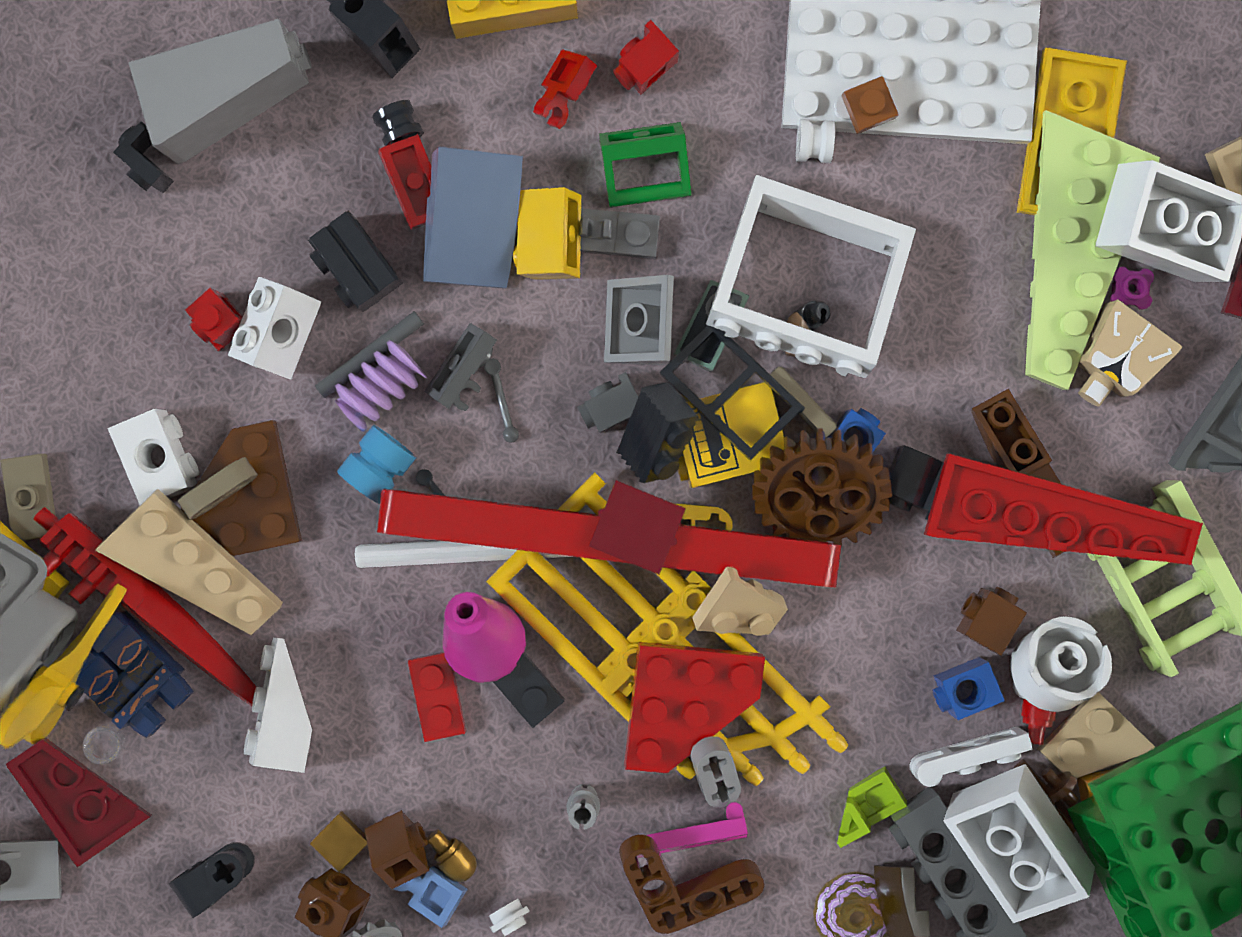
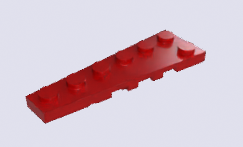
(1024, 511)

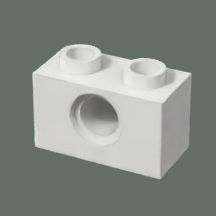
(274, 328)
(134, 444)

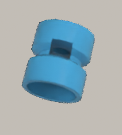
(376, 463)

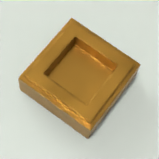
(339, 841)

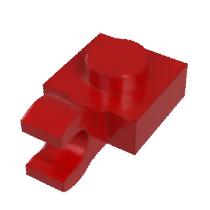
(563, 82)

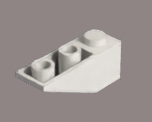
(282, 722)

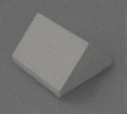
(639, 320)

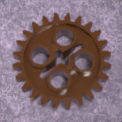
(824, 500)

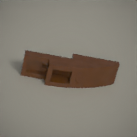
(1013, 439)

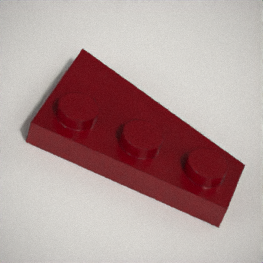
(74, 800)

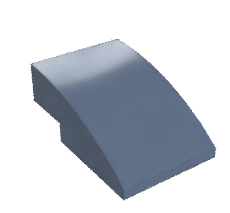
(471, 217)

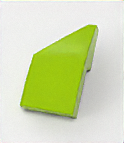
(869, 803)

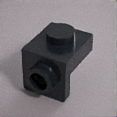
(131, 151)

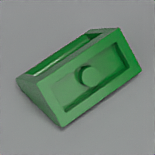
(640, 143)

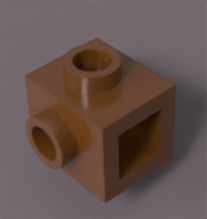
(331, 904)

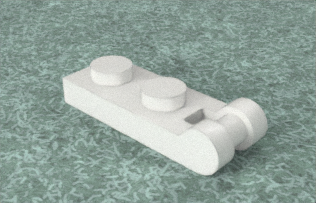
(969, 755)

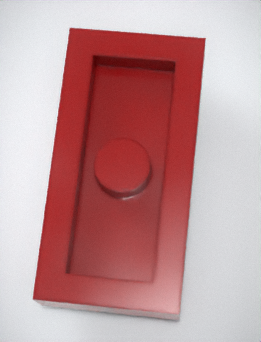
(410, 177)
(436, 697)

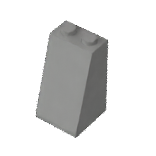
(217, 85)

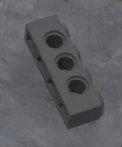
(926, 816)

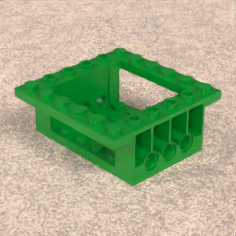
(1151, 804)

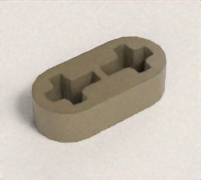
(217, 488)

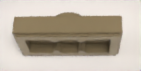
(27, 492)

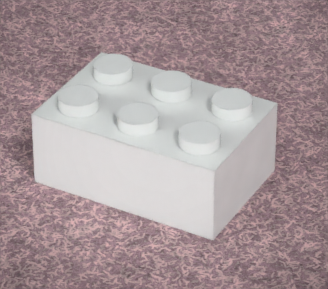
(1172, 222)
(1020, 844)

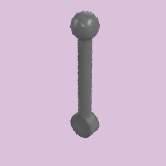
(493, 368)

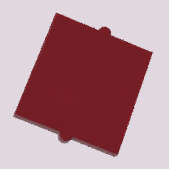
(637, 527)

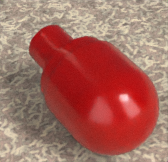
(1037, 721)

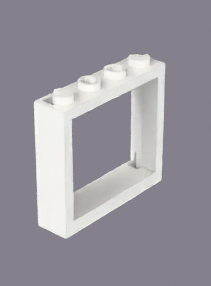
(830, 219)

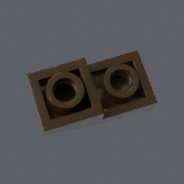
(897, 902)

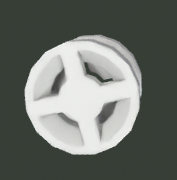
(815, 141)

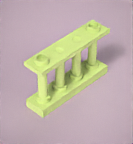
(1210, 578)

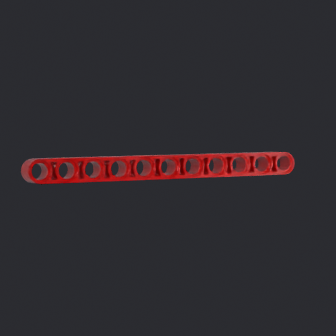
(571, 533)

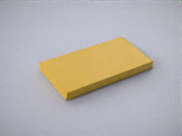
(1076, 88)

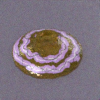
(840, 899)

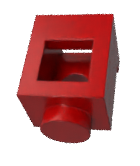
(646, 59)
(214, 318)

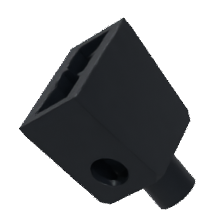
(376, 31)

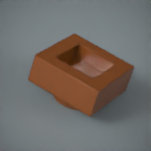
(869, 105)

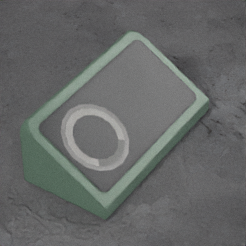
(710, 351)

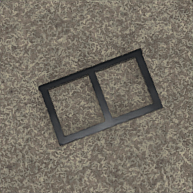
(709, 411)

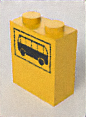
(711, 455)

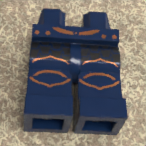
(129, 673)

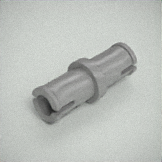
(592, 806)

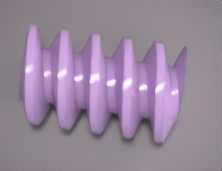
(377, 385)

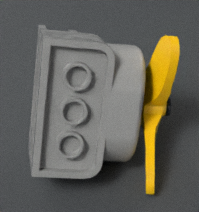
(33, 634)

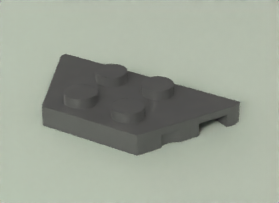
(1217, 434)

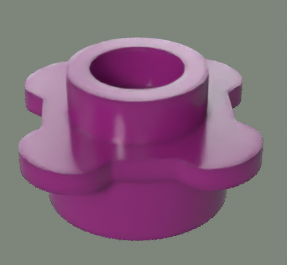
(1140, 279)

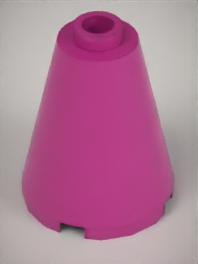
(482, 637)

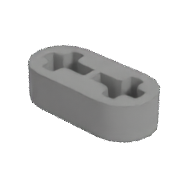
(723, 769)

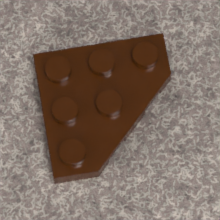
(262, 511)

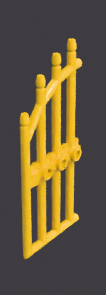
(665, 624)

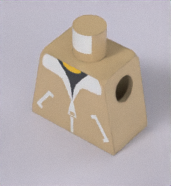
(1123, 353)

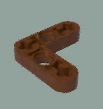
(672, 897)

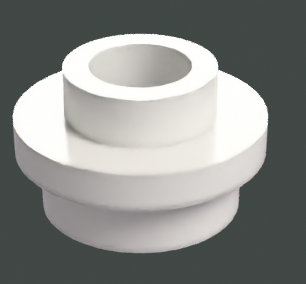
(509, 918)

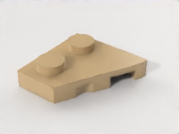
(739, 607)
(1093, 739)

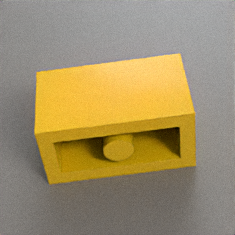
(548, 234)

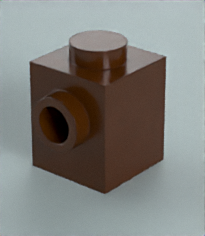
(991, 618)
(397, 849)

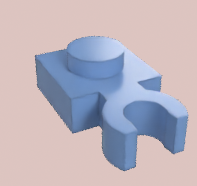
(434, 895)

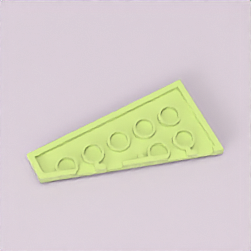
(1068, 267)

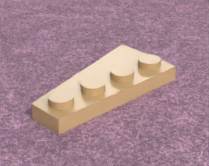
(184, 559)

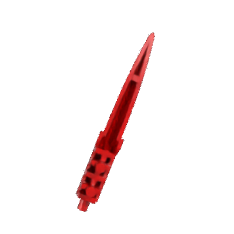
(76, 545)

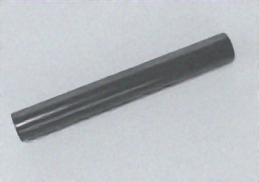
(353, 365)

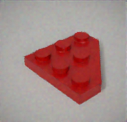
(685, 697)

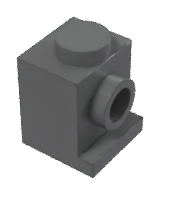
(609, 404)

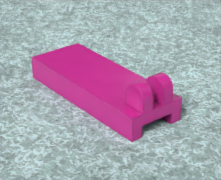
(705, 834)

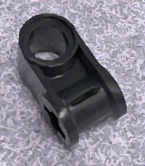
(211, 879)

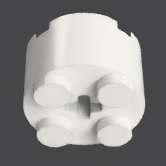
(1060, 664)

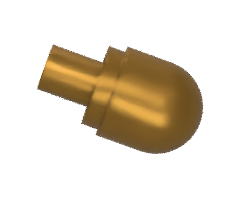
(452, 857)

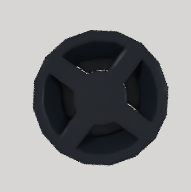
(397, 122)

